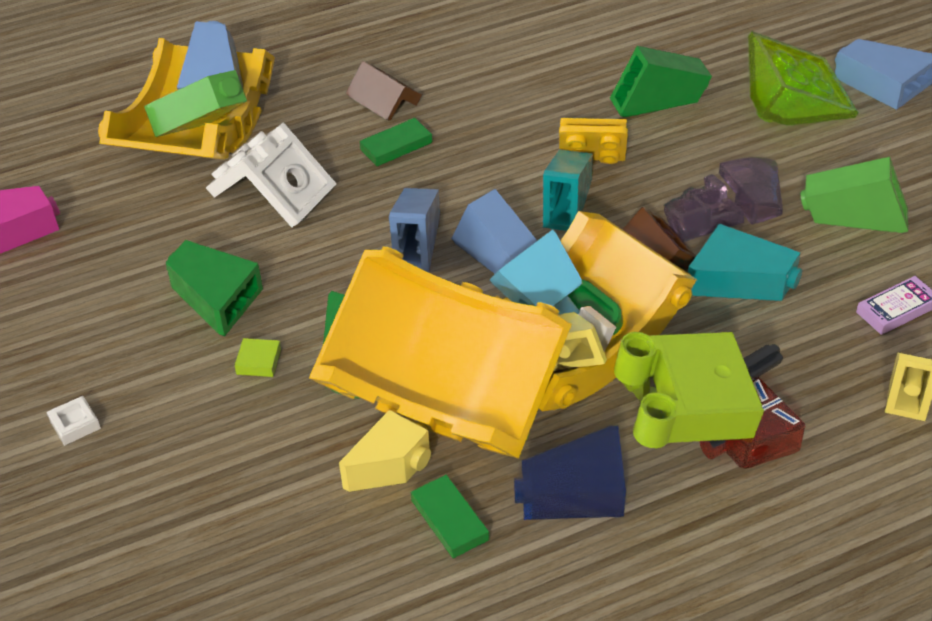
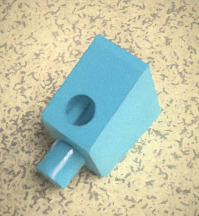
(540, 275)

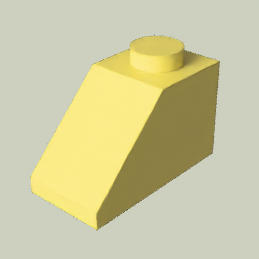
(581, 345)
(910, 387)
(386, 454)

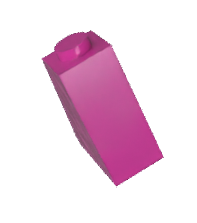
(25, 216)

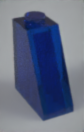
(575, 479)

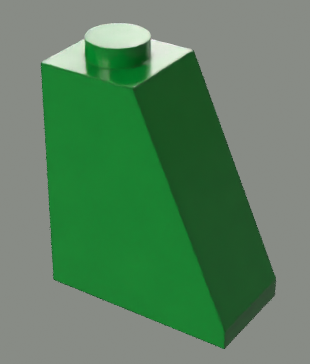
(659, 82)
(214, 283)

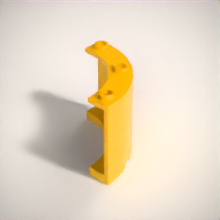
(213, 140)
(631, 275)
(441, 353)

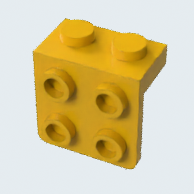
(601, 137)

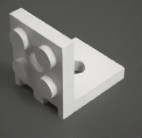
(266, 163)

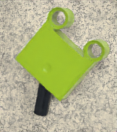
(699, 383)

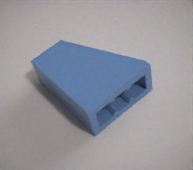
(209, 53)
(884, 71)
(415, 225)
(492, 232)

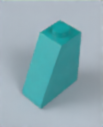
(565, 188)
(744, 267)

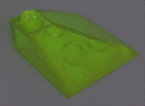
(794, 84)

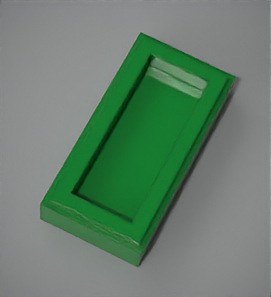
(395, 142)
(449, 516)

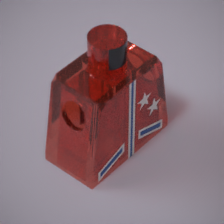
(777, 435)

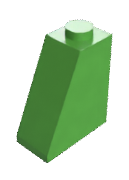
(196, 104)
(858, 197)

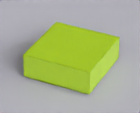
(258, 357)

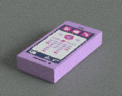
(896, 305)

